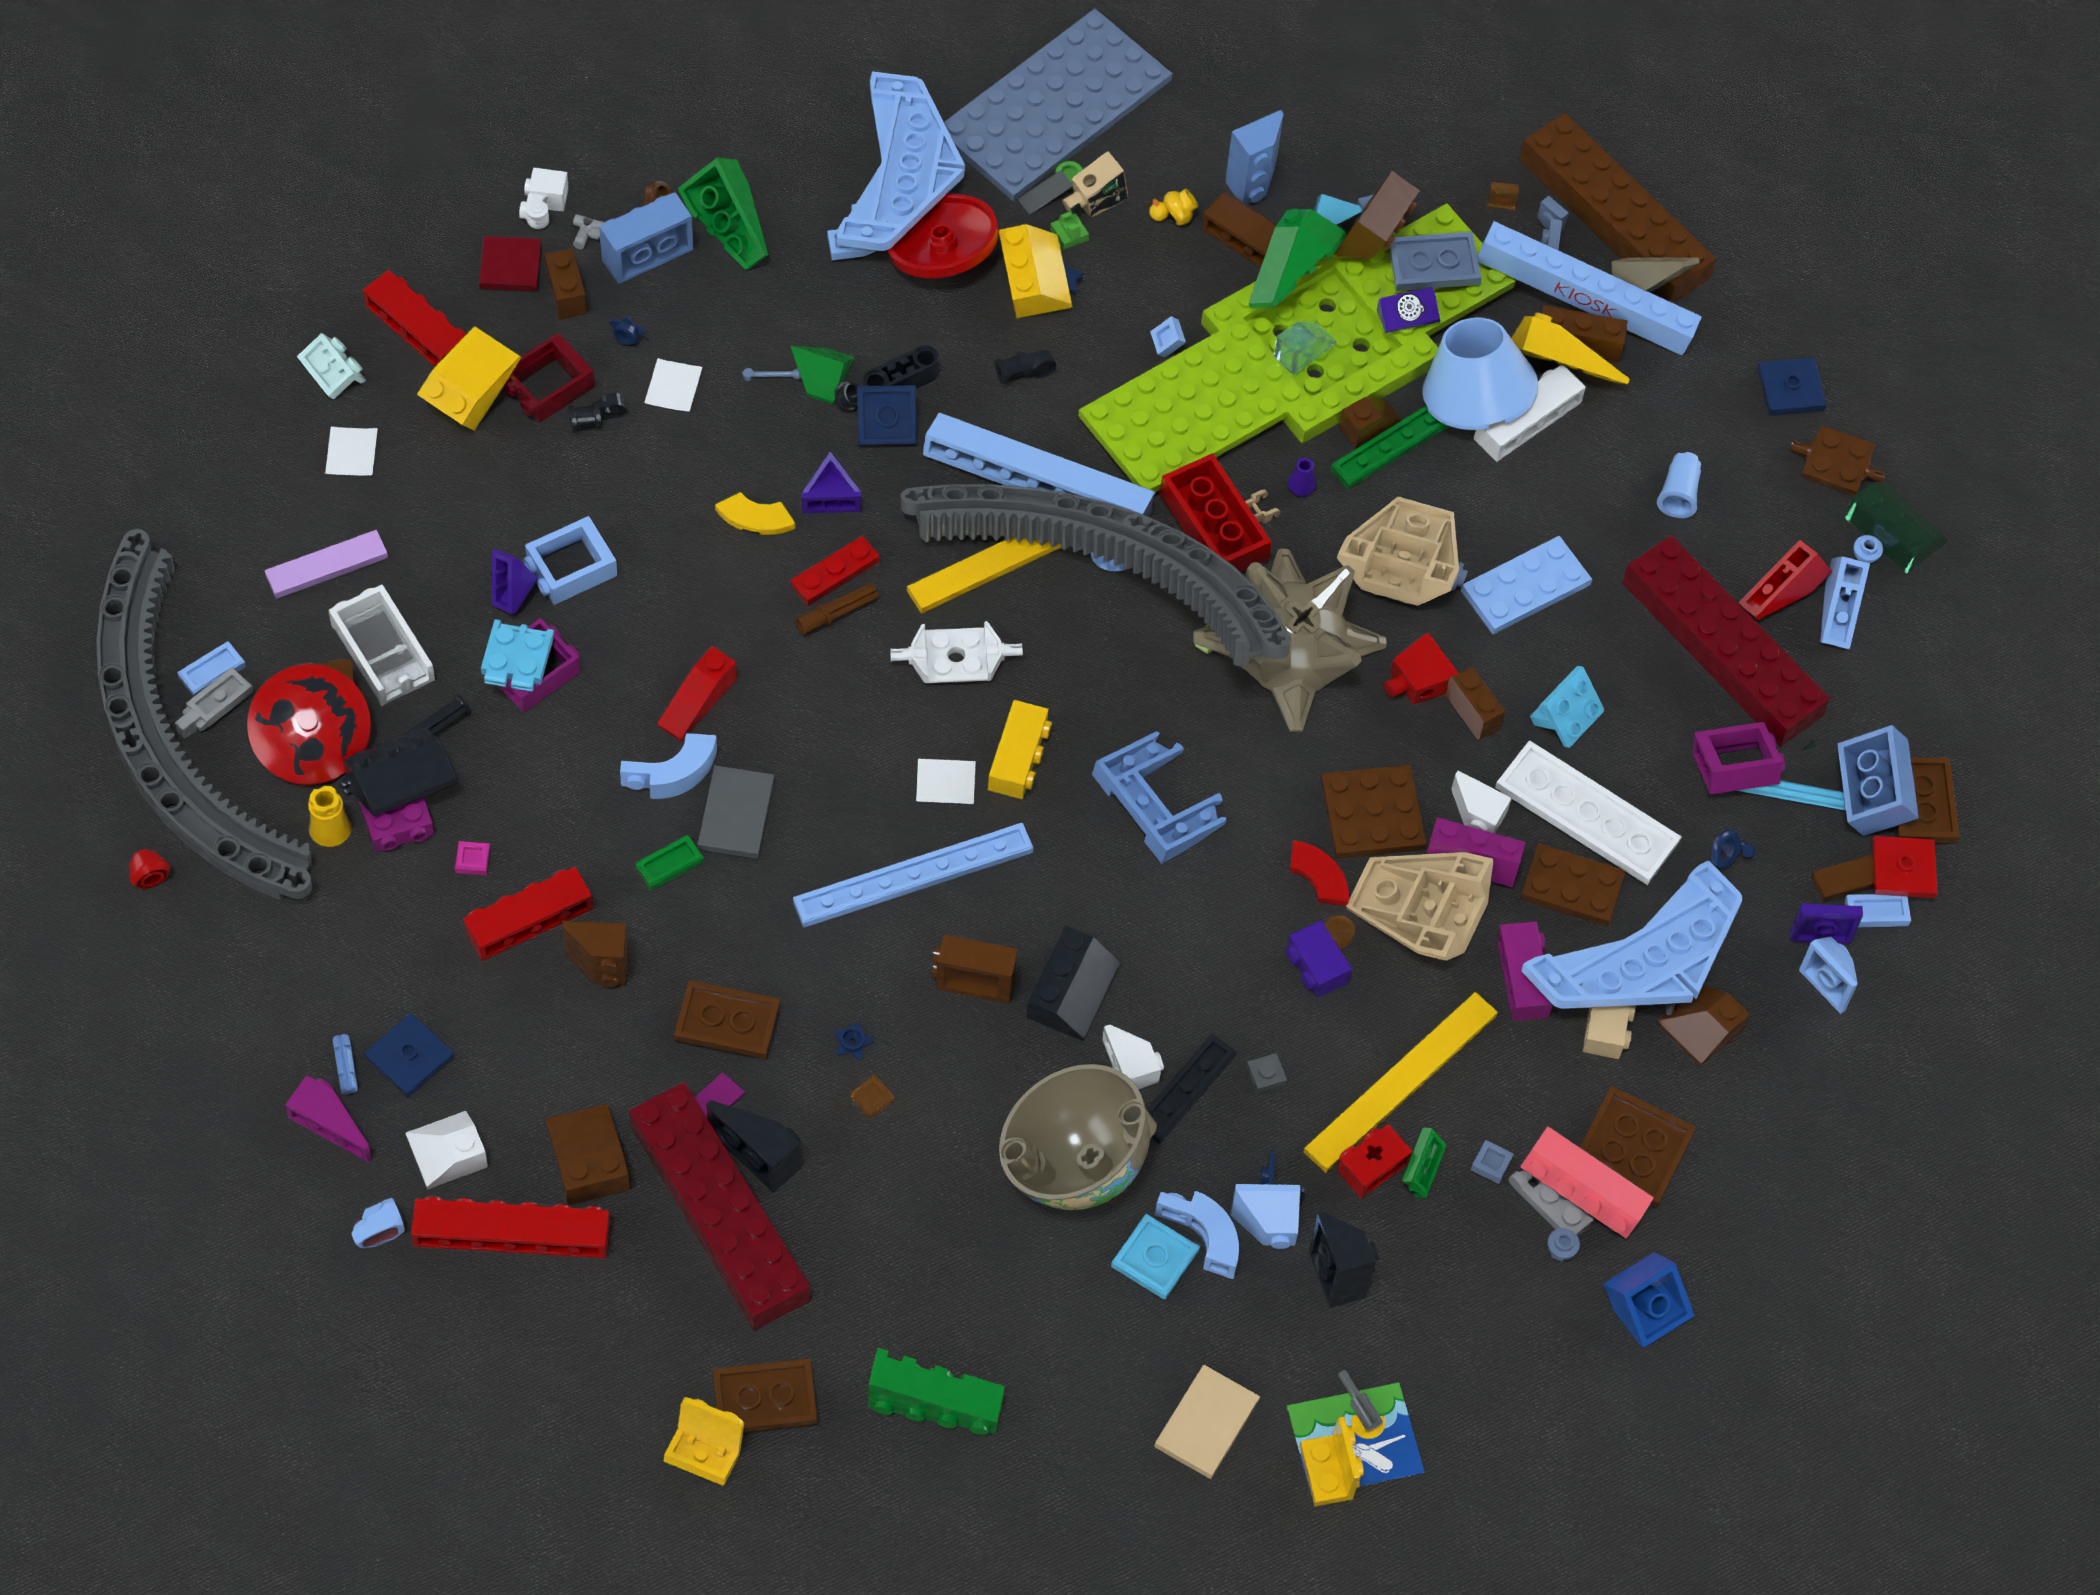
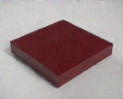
(510, 263)

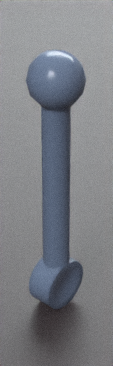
(749, 374)

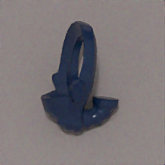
(1732, 847)

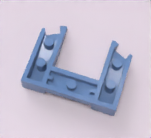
(1165, 834)

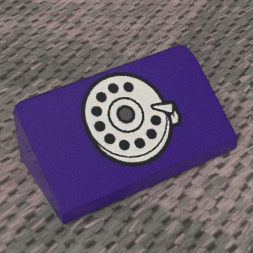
(1408, 310)

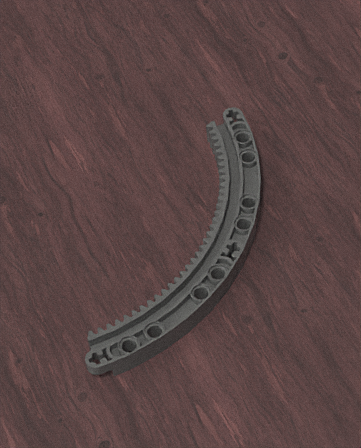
(1148, 546)
(201, 815)

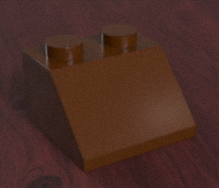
(598, 950)

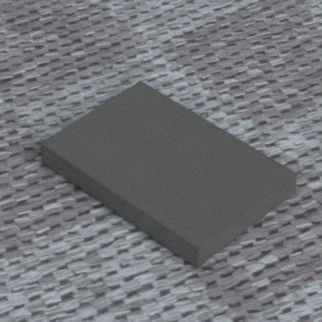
(736, 812)

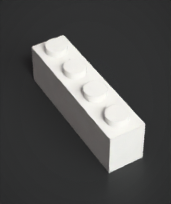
(1556, 395)

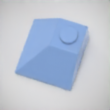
(1830, 971)
(1268, 1212)

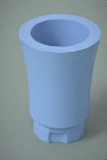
(1681, 486)

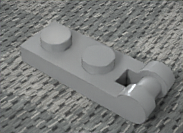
(1550, 1204)

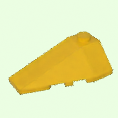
(1549, 341)

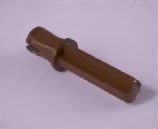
(826, 613)

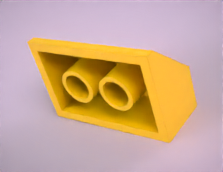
(1034, 270)

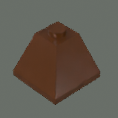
(1705, 1023)

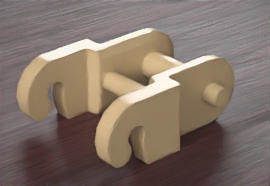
(1261, 516)

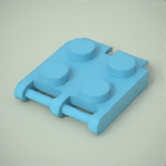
(516, 655)

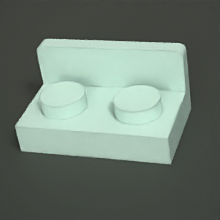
(330, 365)

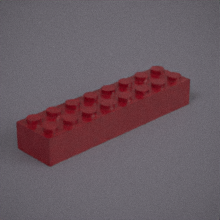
(1725, 640)
(719, 1206)

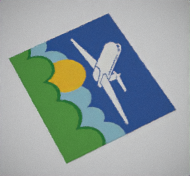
(1385, 1451)

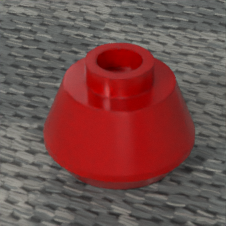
(147, 869)

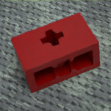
(1366, 1174)

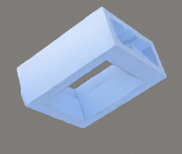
(581, 580)

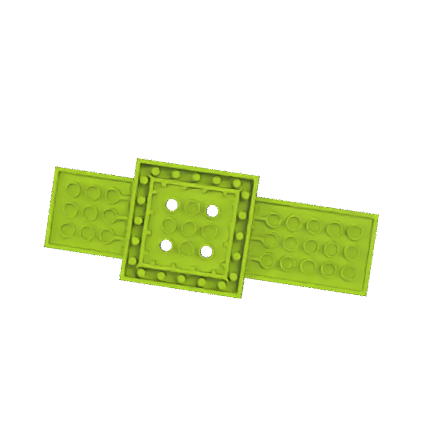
(1236, 385)

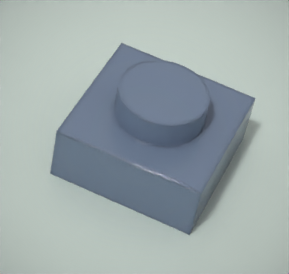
(1551, 209)
(1492, 1162)

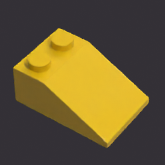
(469, 378)

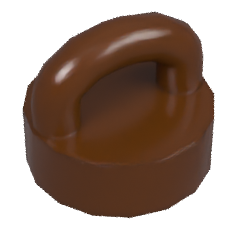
(656, 190)

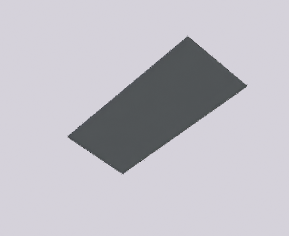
(1045, 192)

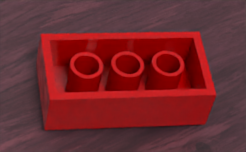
(1215, 512)

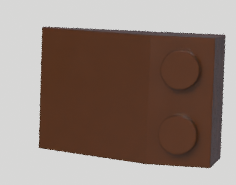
(588, 1154)

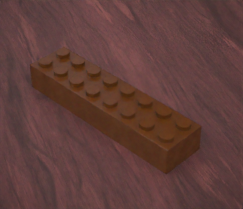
(1612, 202)

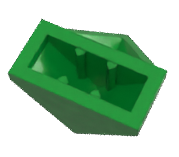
(821, 370)

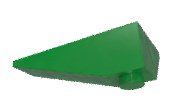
(725, 205)
(1294, 249)

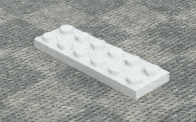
(1588, 812)

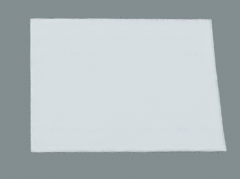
(673, 385)
(351, 451)
(945, 781)

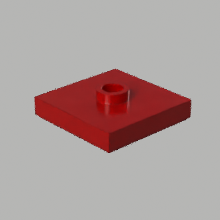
(1904, 867)

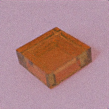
(1502, 195)
(872, 1096)

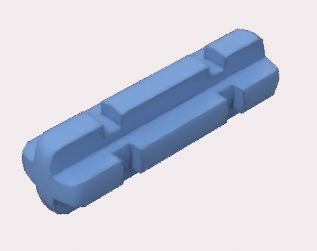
(345, 1064)

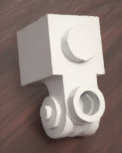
(545, 192)

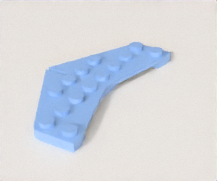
(915, 167)
(1656, 964)

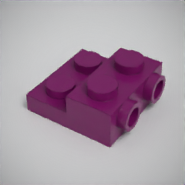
(398, 825)

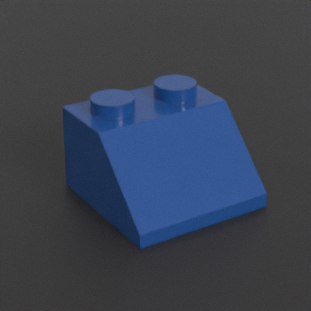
(1649, 1298)

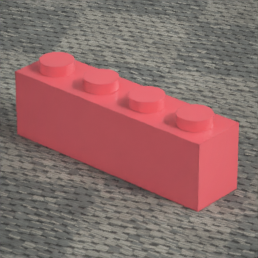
(1587, 1182)

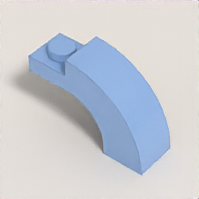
(675, 775)
(1210, 1223)

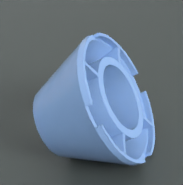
(1478, 377)

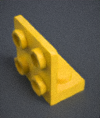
(1332, 1465)

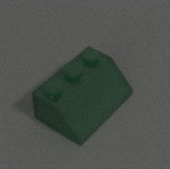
(1899, 527)

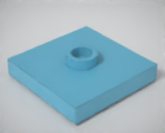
(1155, 1256)

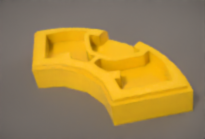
(755, 517)

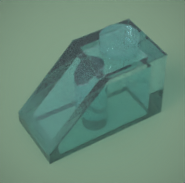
(1302, 344)

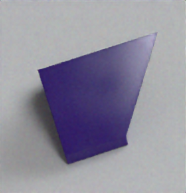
(831, 490)
(510, 581)

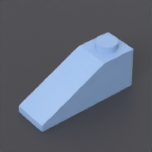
(1842, 600)

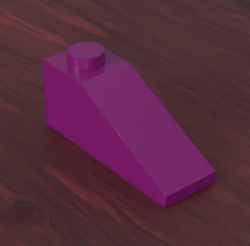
(322, 1112)

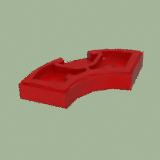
(1320, 872)

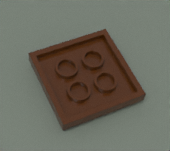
(1373, 811)
(1638, 1141)

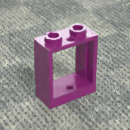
(570, 667)
(1740, 775)

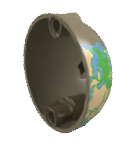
(1077, 1137)

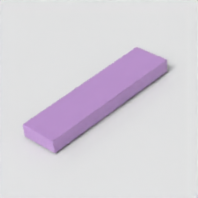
(326, 564)

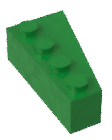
(933, 1395)

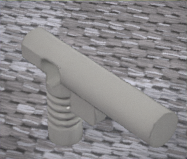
(584, 232)

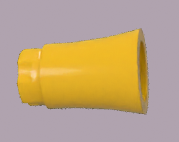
(328, 819)

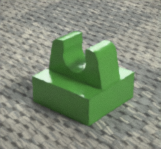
(1069, 230)

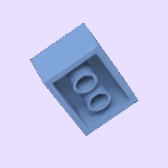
(646, 237)
(1877, 780)

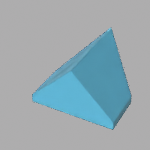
(1335, 209)

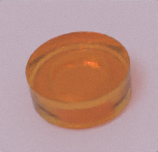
(1341, 930)

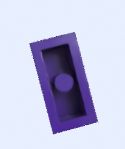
(1318, 959)

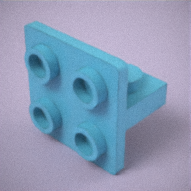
(1570, 707)

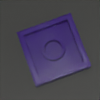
(1825, 921)

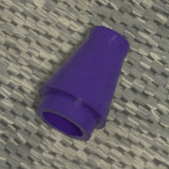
(1302, 479)

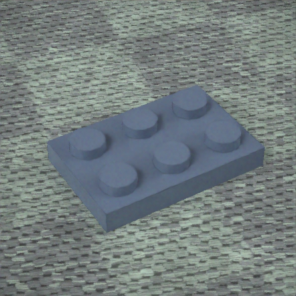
(1434, 261)

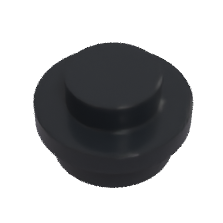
(846, 396)

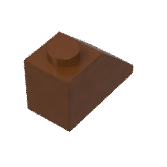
(1367, 420)

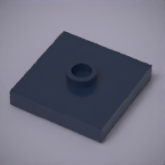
(1791, 386)
(886, 414)
(409, 1055)

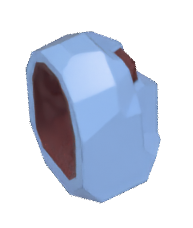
(378, 1225)

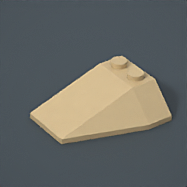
(1404, 552)
(1425, 899)

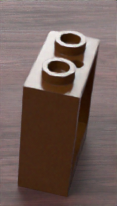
(975, 968)

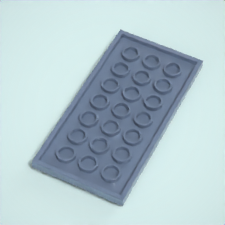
(1055, 104)

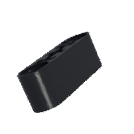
(906, 369)

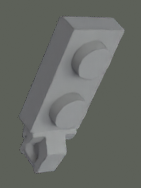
(213, 702)

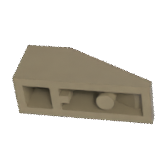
(1651, 272)

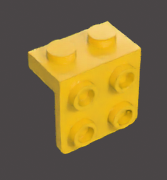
(705, 1441)

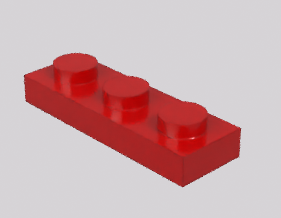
(835, 570)

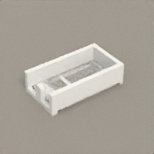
(381, 644)

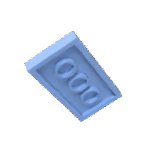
(1526, 585)

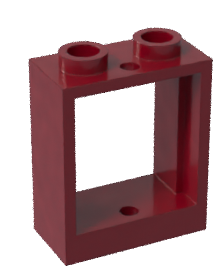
(552, 349)

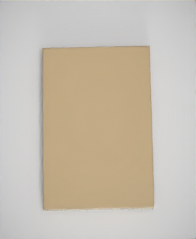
(1207, 1421)

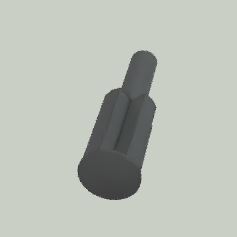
(1361, 1404)

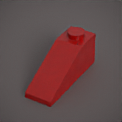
(1789, 580)
(698, 693)

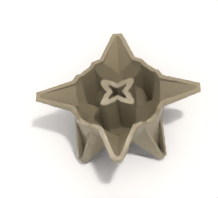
(1320, 638)

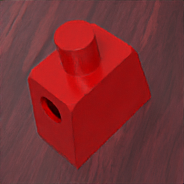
(1420, 672)

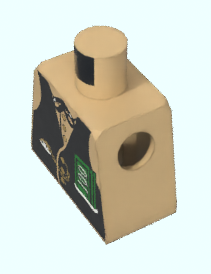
(1098, 187)

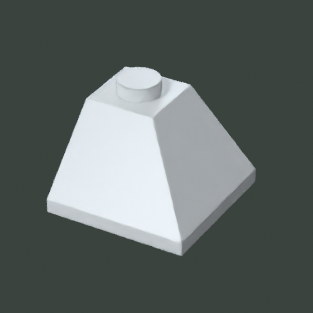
(447, 1149)

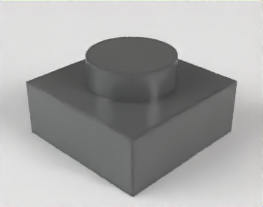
(1266, 1073)

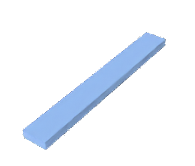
(912, 875)

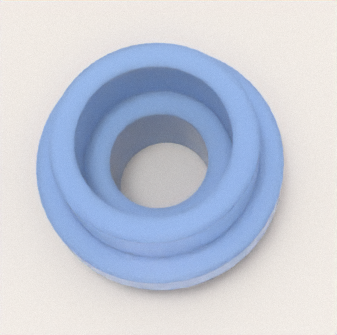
(1864, 554)

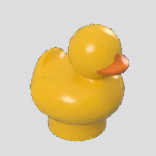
(1177, 203)

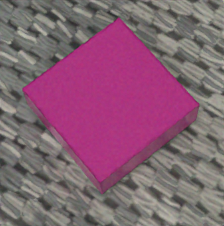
(472, 858)

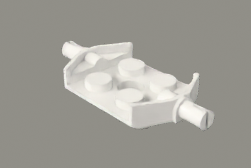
(978, 646)

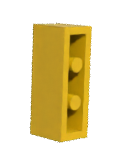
(1019, 750)

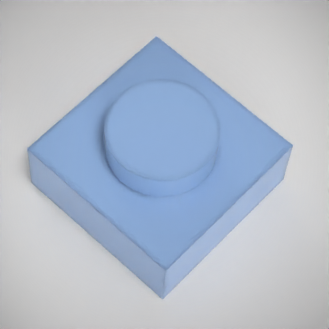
(1168, 337)

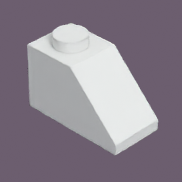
(1478, 803)
(1132, 1056)

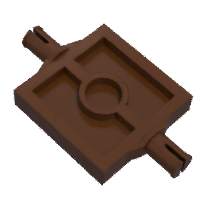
(1838, 460)

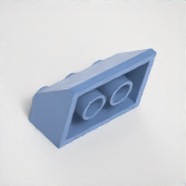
(1253, 158)

